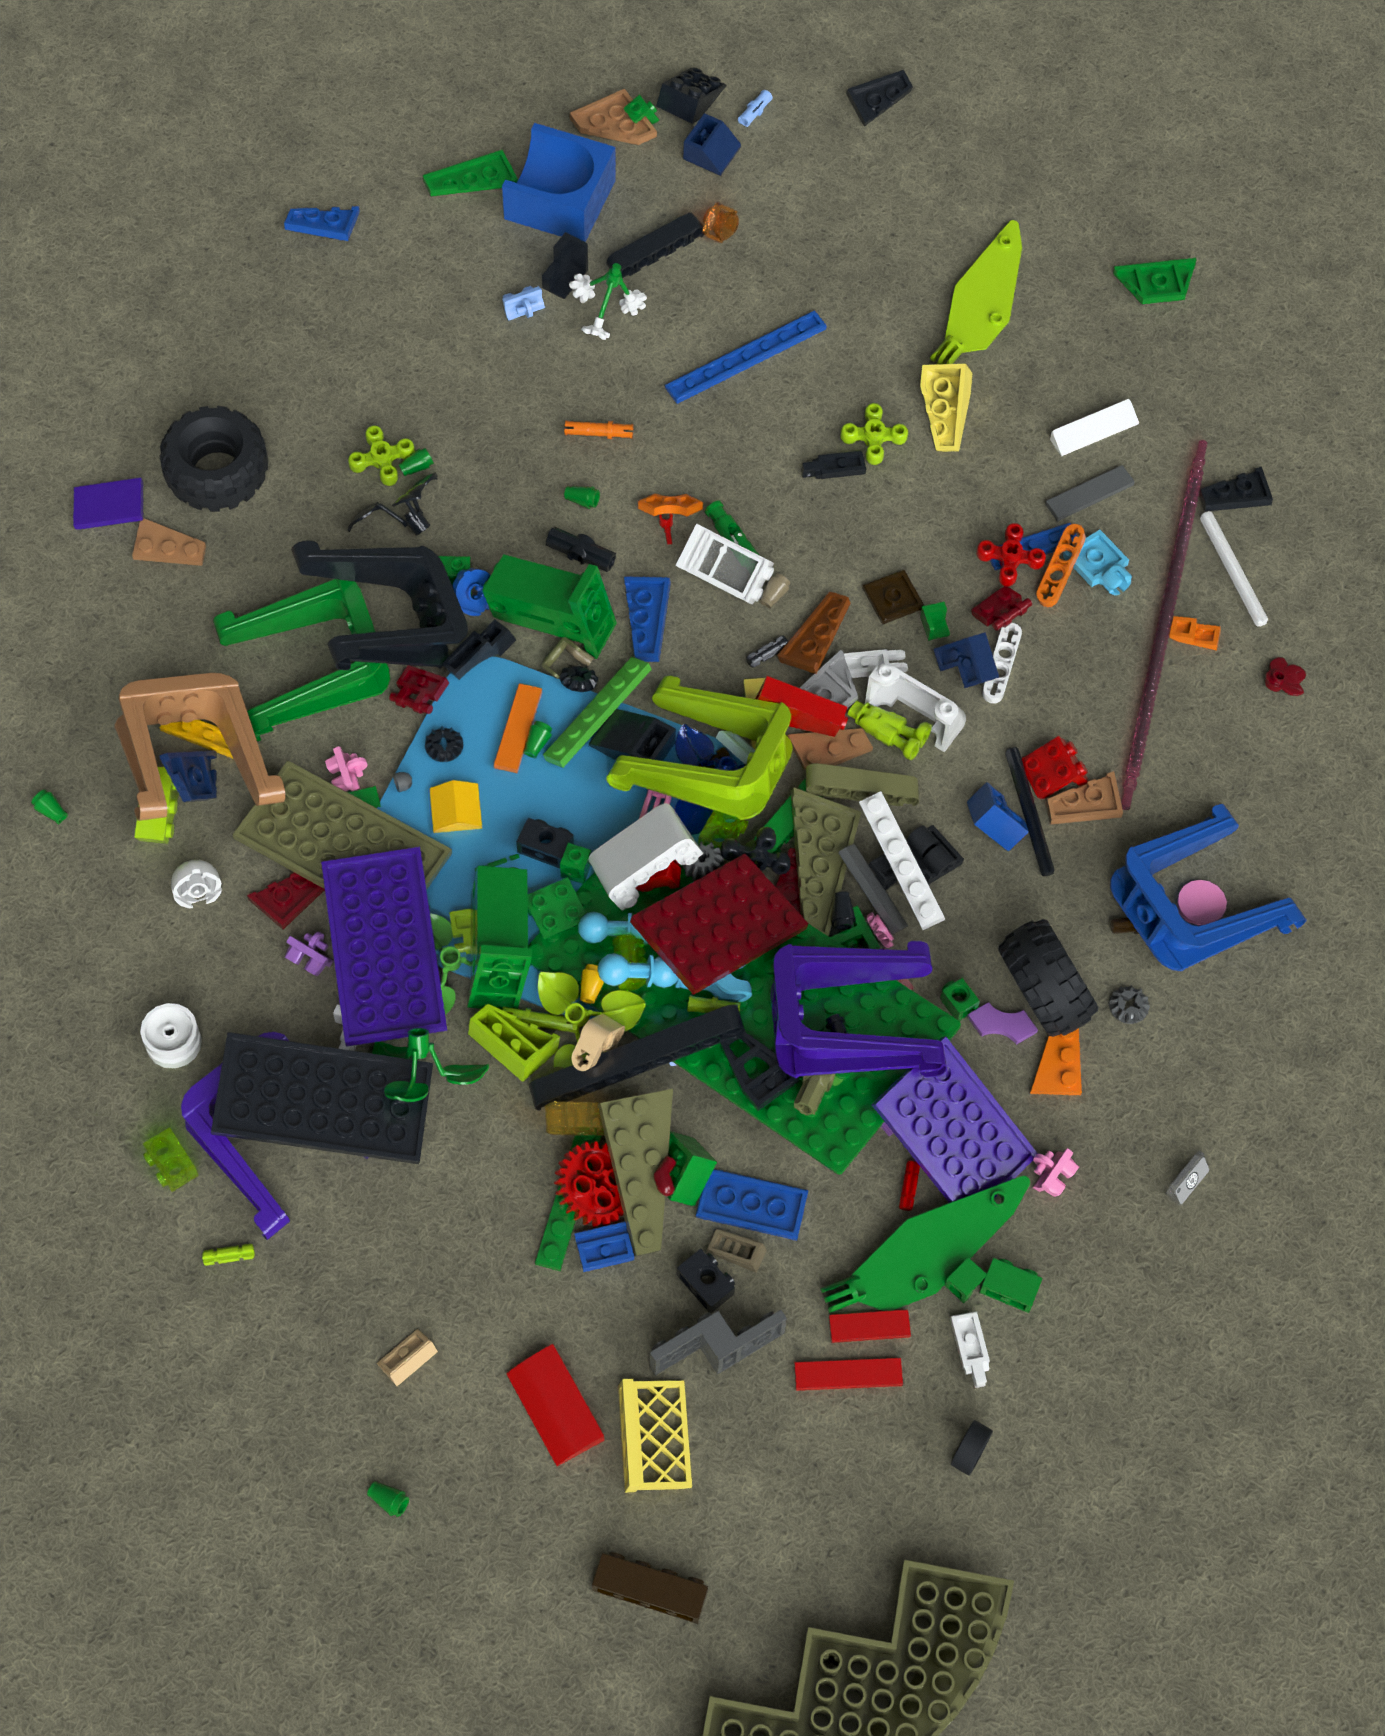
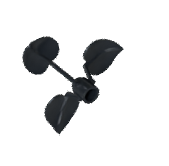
(414, 517)

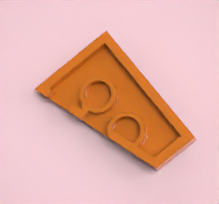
(1060, 1066)

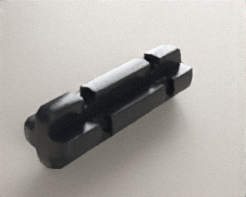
(766, 651)

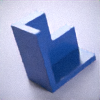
(995, 818)

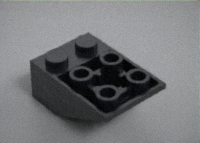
(689, 94)
(634, 736)

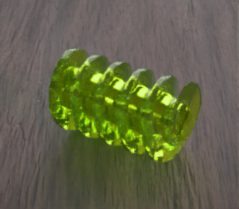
(632, 950)

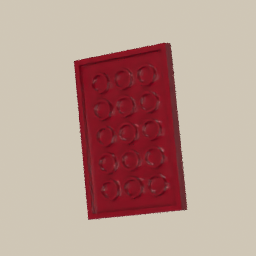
(719, 923)

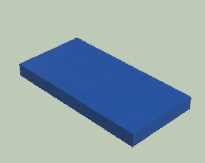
(752, 1204)

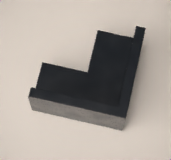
(569, 260)

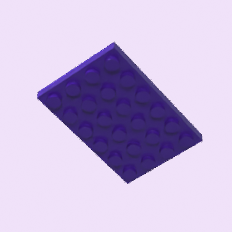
(954, 1128)

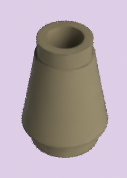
(774, 590)

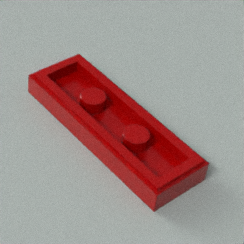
(869, 1326)

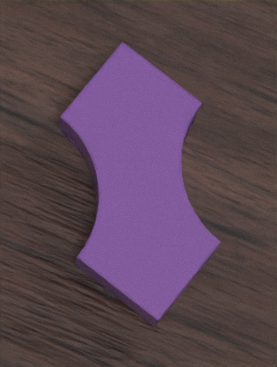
(992, 1021)

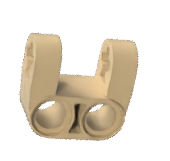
(597, 1036)

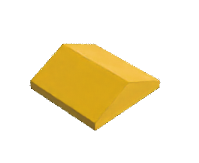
(455, 806)

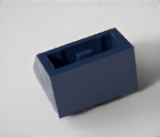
(711, 145)

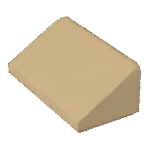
(407, 1357)

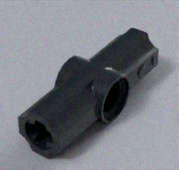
(580, 548)

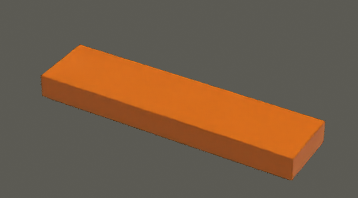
(517, 728)

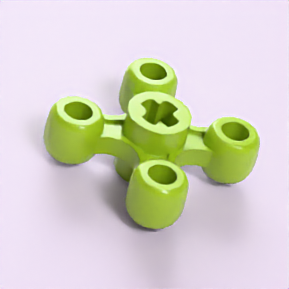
(874, 434)
(381, 455)

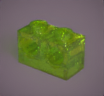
(718, 828)
(173, 1158)

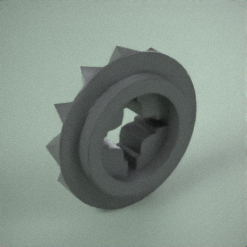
(1131, 1014)

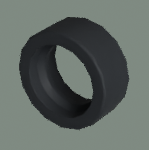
(971, 1447)

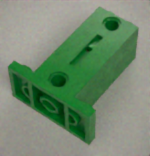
(552, 601)
(499, 937)

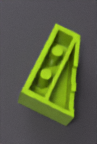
(160, 829)
(512, 1042)

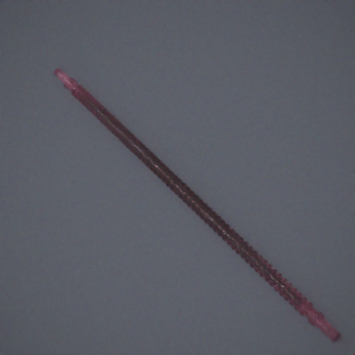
(1164, 625)

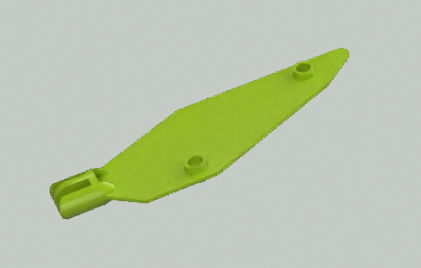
(983, 298)

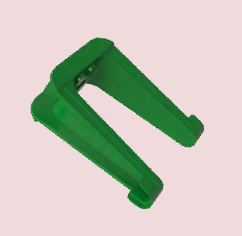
(319, 604)

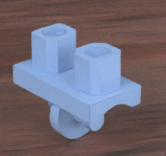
(523, 303)

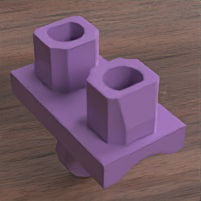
(299, 949)

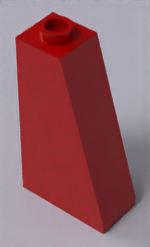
(806, 709)

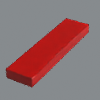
(848, 1374)

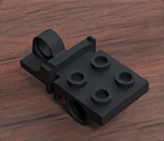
(931, 851)

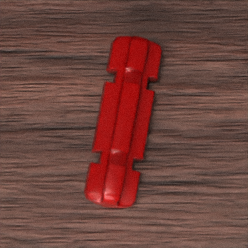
(909, 1186)

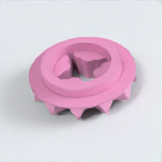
(880, 930)

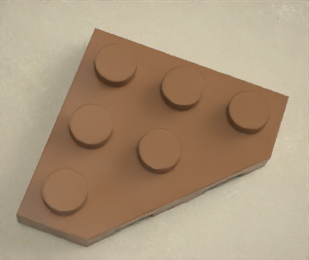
(609, 120)

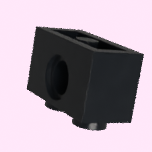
(537, 830)
(712, 1294)

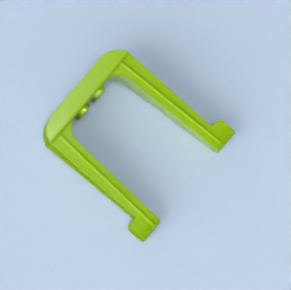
(736, 792)

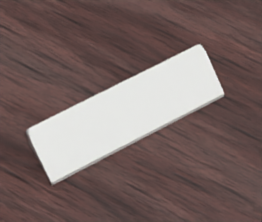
(1094, 427)

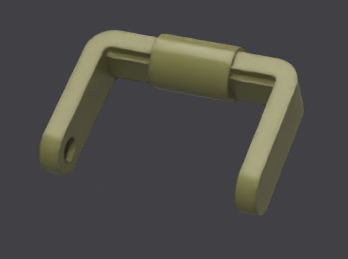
(555, 653)

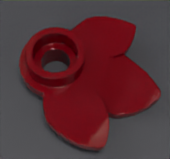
(1285, 677)

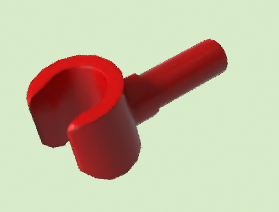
(666, 525)

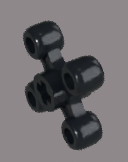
(757, 851)

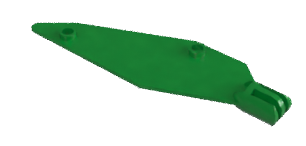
(929, 1249)

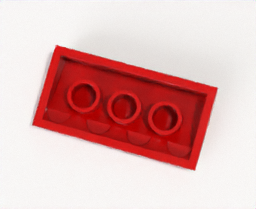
(555, 1405)

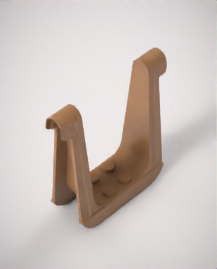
(187, 699)

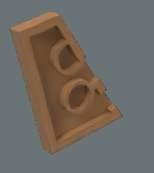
(167, 545)
(830, 750)
(1093, 801)

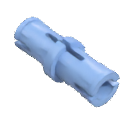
(760, 102)

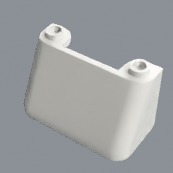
(889, 684)

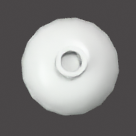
(195, 880)

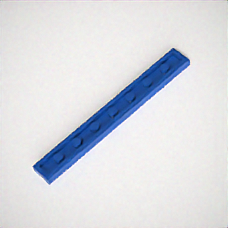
(745, 357)

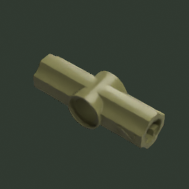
(812, 1092)

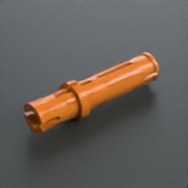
(599, 429)

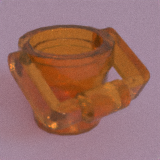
(720, 222)

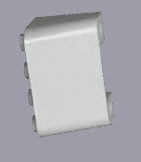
(641, 852)

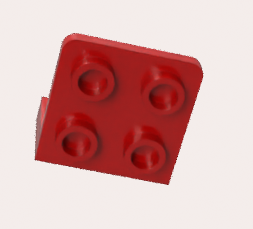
(1054, 767)

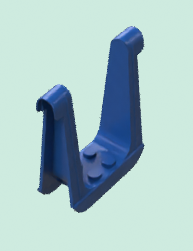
(1158, 920)

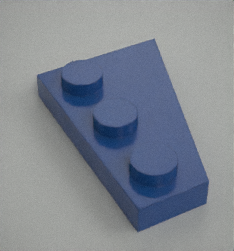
(331, 224)

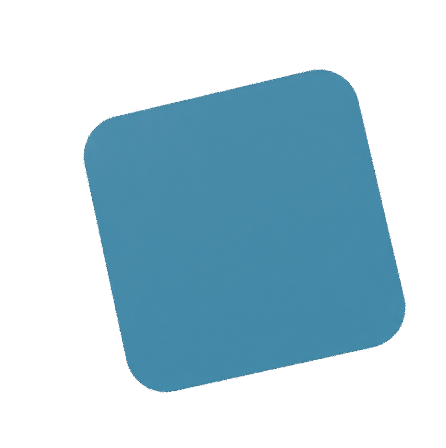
(562, 797)

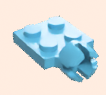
(1102, 563)

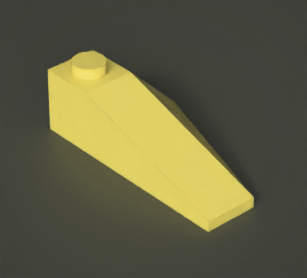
(947, 399)

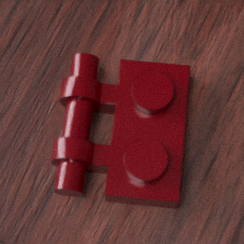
(1001, 608)
(422, 683)

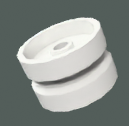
(171, 1035)

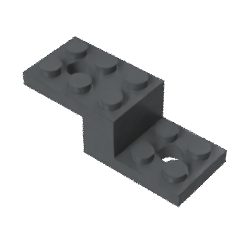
(717, 1341)

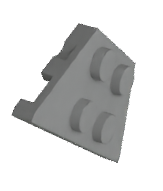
(833, 682)

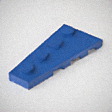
(647, 613)

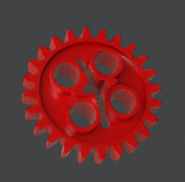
(593, 1184)

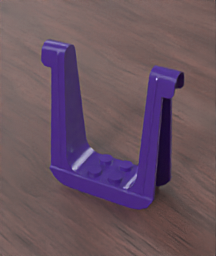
(820, 1053)
(198, 1113)

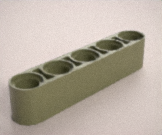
(860, 784)

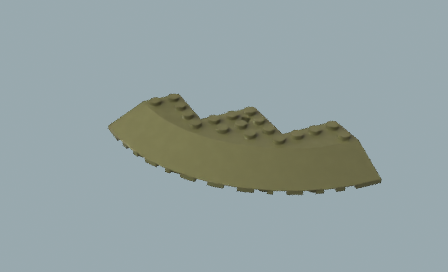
(909, 1687)

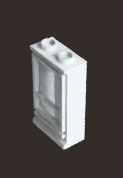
(725, 564)

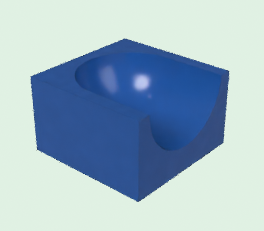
(561, 183)

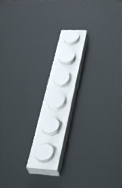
(902, 861)

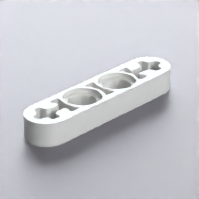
(1003, 663)

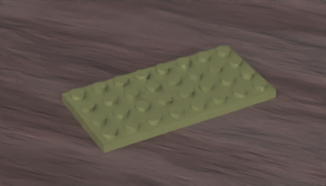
(326, 825)

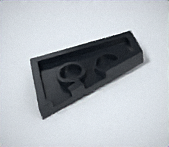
(878, 95)
(1242, 492)

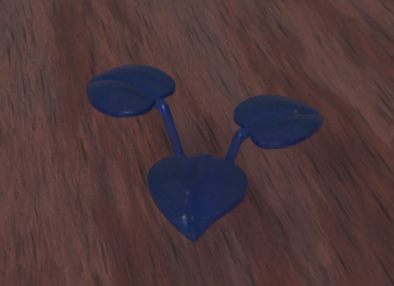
(691, 749)

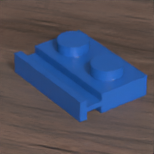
(604, 1247)

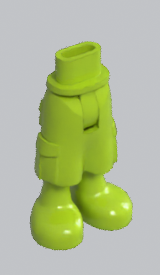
(889, 726)

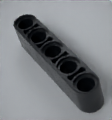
(657, 244)

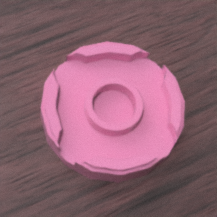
(1201, 902)

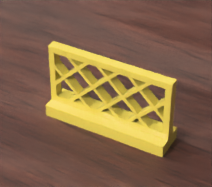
(631, 1439)

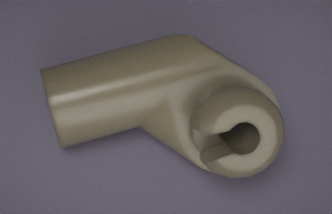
(582, 656)

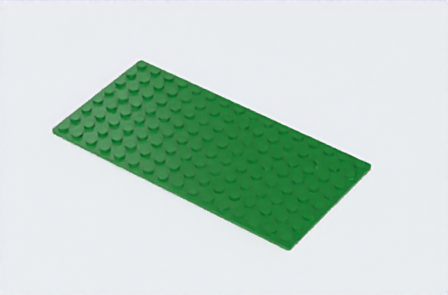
(845, 1114)

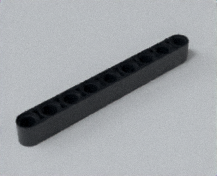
(639, 1056)

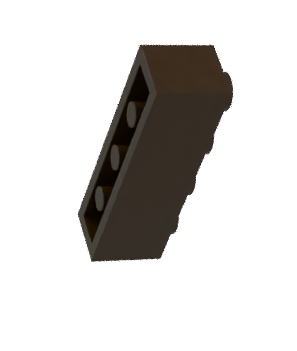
(650, 1587)

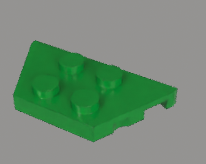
(1157, 280)

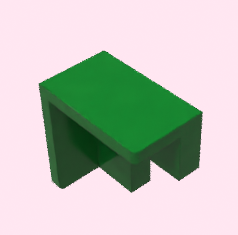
(691, 1168)

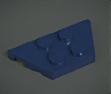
(192, 774)

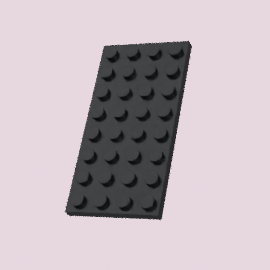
(318, 1098)

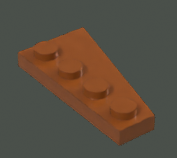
(815, 636)

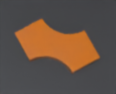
(659, 504)

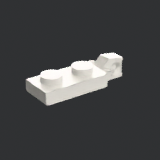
(971, 1346)

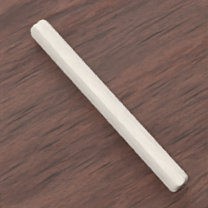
(1234, 568)

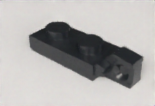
(835, 465)

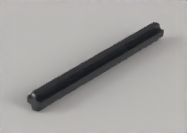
(1030, 812)

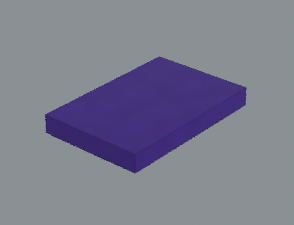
(108, 503)

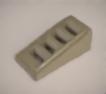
(756, 1258)

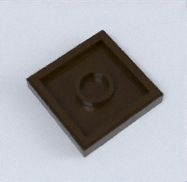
(893, 597)

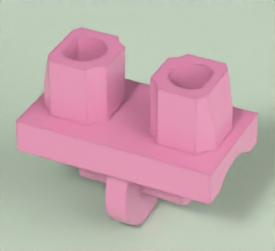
(350, 769)
(1051, 1169)

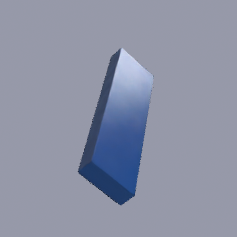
(1044, 540)

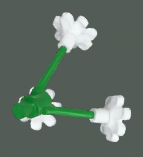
(584, 288)

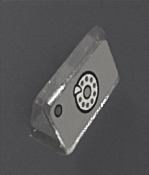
(1188, 1179)

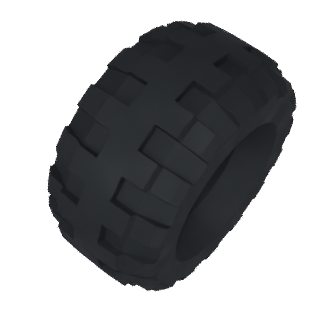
(208, 433)
(1047, 978)

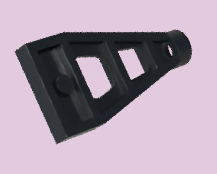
(767, 1085)

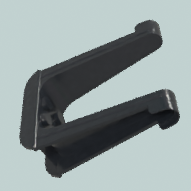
(412, 570)

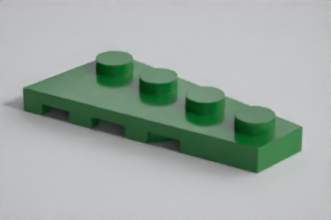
(472, 175)

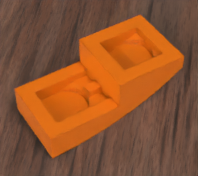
(1189, 632)

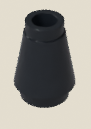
(843, 913)

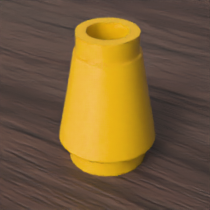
(590, 984)

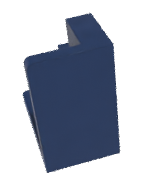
(971, 656)

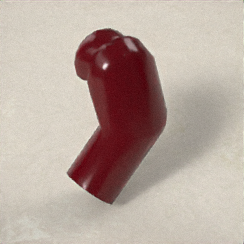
(662, 1176)

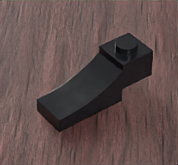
(477, 648)

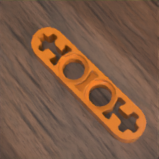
(1064, 566)

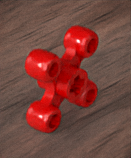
(1010, 554)

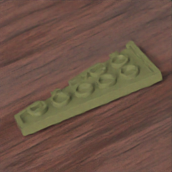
(819, 835)
(637, 1144)

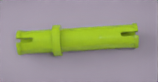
(542, 1020)

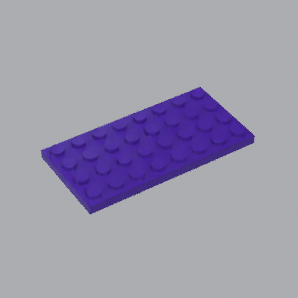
(383, 946)

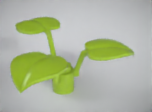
(561, 989)

